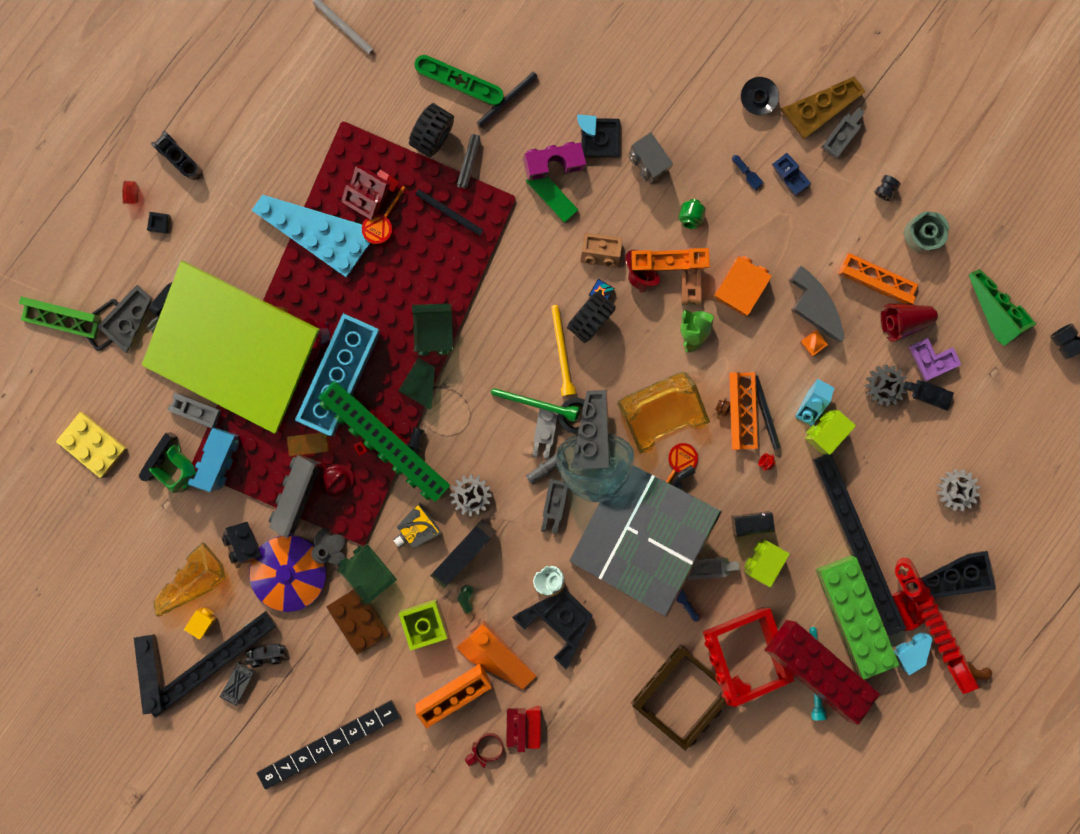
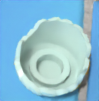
(549, 581)

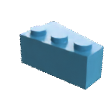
(215, 460)

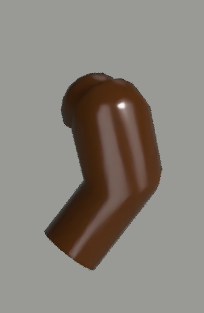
(980, 675)

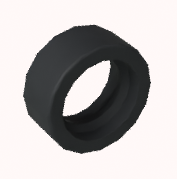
(563, 422)

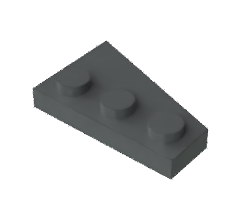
(125, 319)

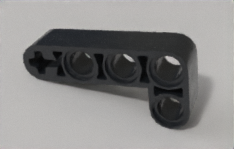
(463, 553)

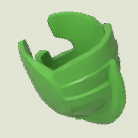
(695, 329)

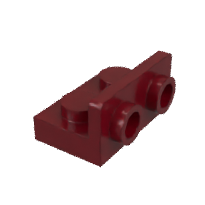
(516, 728)

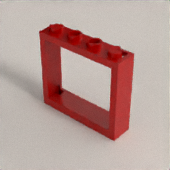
(717, 658)

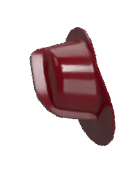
(641, 279)
(322, 338)
(333, 484)

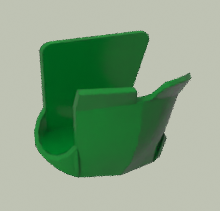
(183, 463)

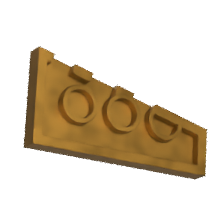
(814, 111)

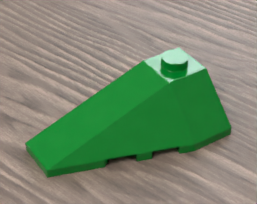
(1003, 316)

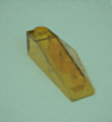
(196, 578)

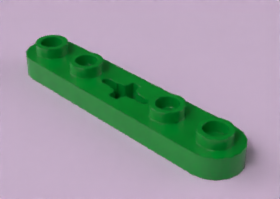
(441, 73)

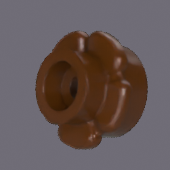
(723, 407)

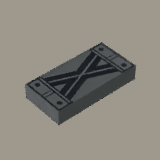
(237, 683)

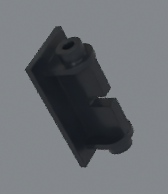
(259, 657)

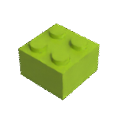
(829, 431)
(766, 562)
(423, 624)

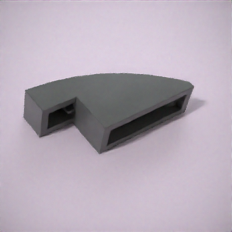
(816, 305)

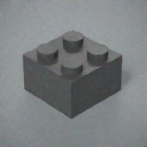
(650, 158)

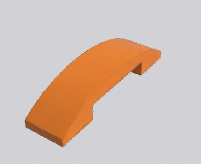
(670, 259)

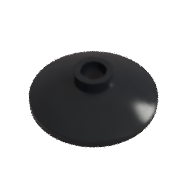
(766, 89)

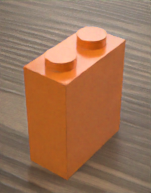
(742, 285)

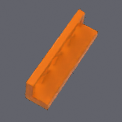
(876, 283)
(736, 410)

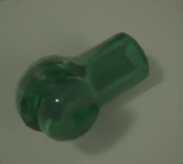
(464, 597)

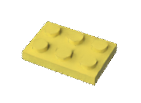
(91, 444)

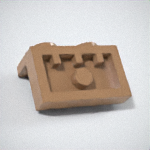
(601, 250)

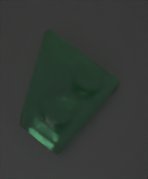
(420, 383)

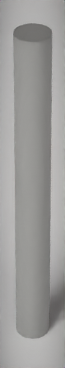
(343, 26)

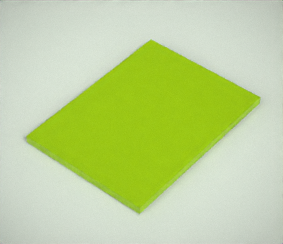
(229, 347)

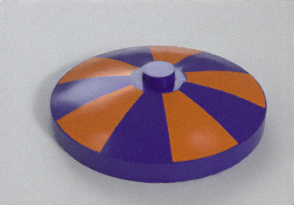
(287, 574)

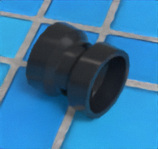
(887, 188)

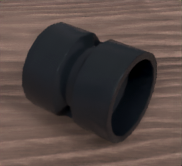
(1067, 340)

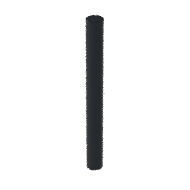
(507, 99)
(449, 212)
(766, 414)

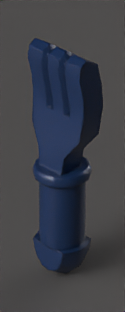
(751, 177)
(682, 598)

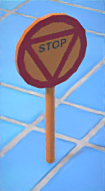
(380, 229)
(680, 457)

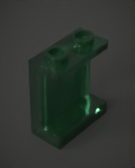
(433, 329)
(366, 573)

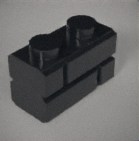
(753, 523)

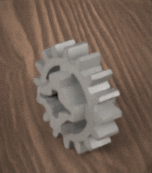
(462, 491)
(964, 496)

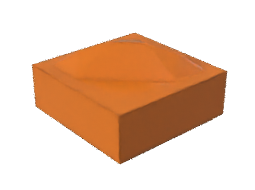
(814, 342)

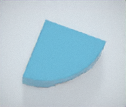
(587, 124)

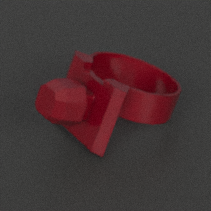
(473, 758)

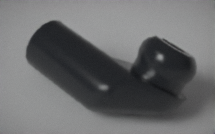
(681, 476)

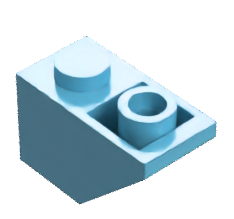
(815, 402)
(914, 654)

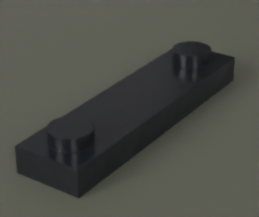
(148, 674)

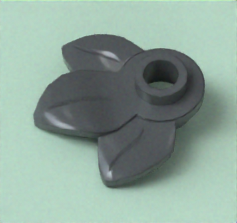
(330, 545)

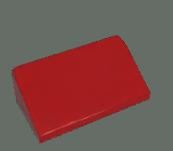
(907, 610)
(533, 728)

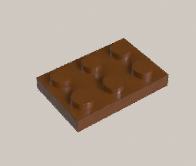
(357, 622)

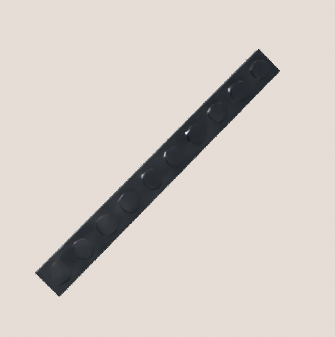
(858, 542)

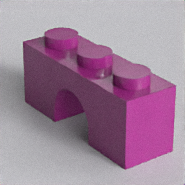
(569, 156)

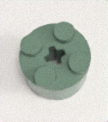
(935, 238)

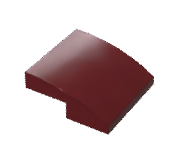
(365, 192)

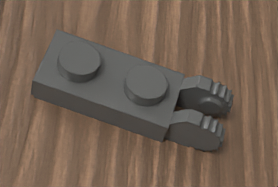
(554, 504)

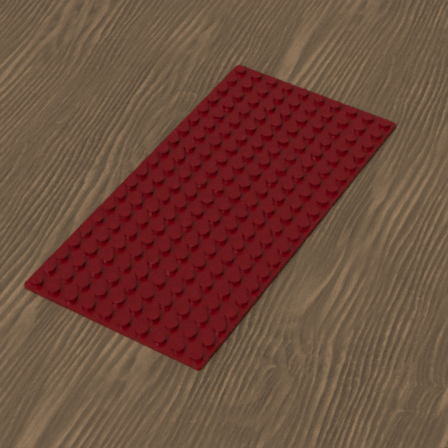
(421, 263)

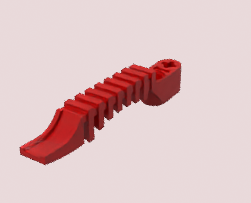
(938, 626)

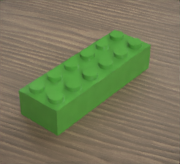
(857, 617)

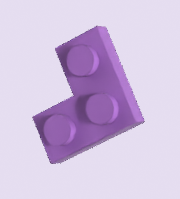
(929, 363)

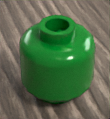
(692, 214)

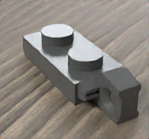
(843, 134)

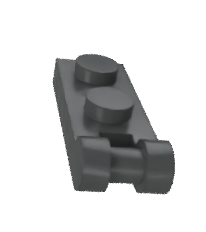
(194, 410)

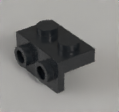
(240, 544)

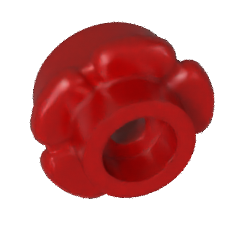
(766, 461)

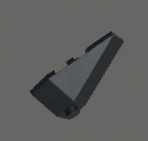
(962, 576)

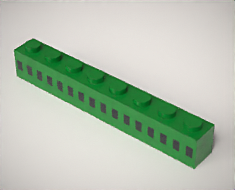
(384, 441)

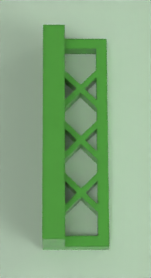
(67, 312)

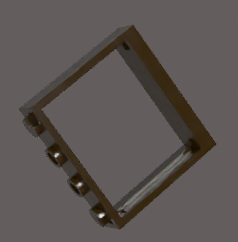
(651, 686)

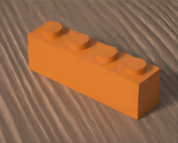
(453, 696)

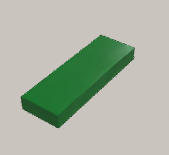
(553, 198)

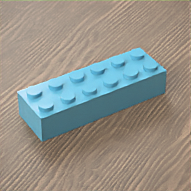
(342, 362)

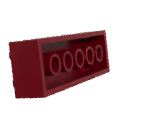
(822, 672)

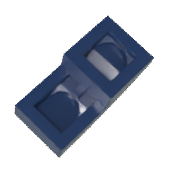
(791, 175)

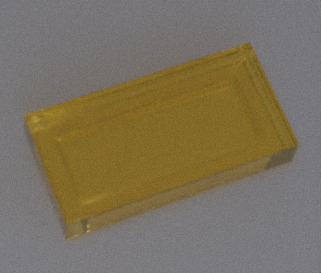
(307, 444)

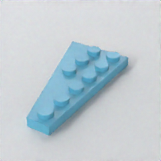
(324, 235)

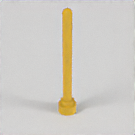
(567, 386)

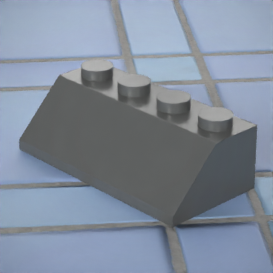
(294, 496)

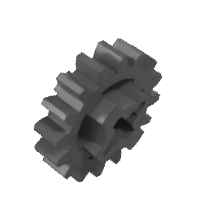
(882, 378)

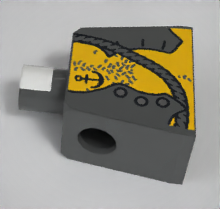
(416, 528)

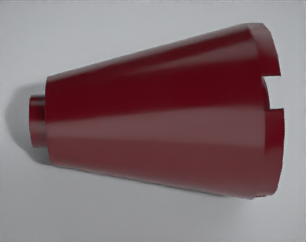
(906, 319)

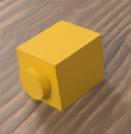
(200, 623)

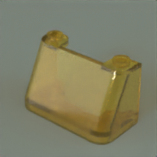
(662, 409)

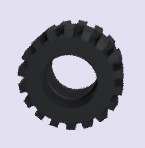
(431, 130)
(591, 317)

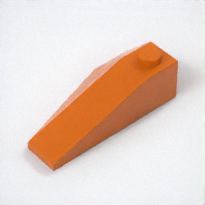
(494, 655)

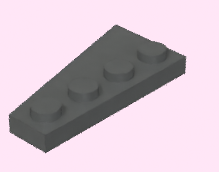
(593, 433)

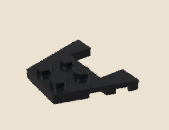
(564, 616)

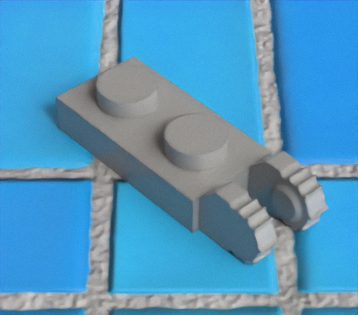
(544, 431)

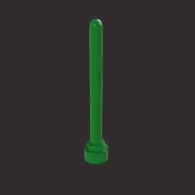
(571, 413)

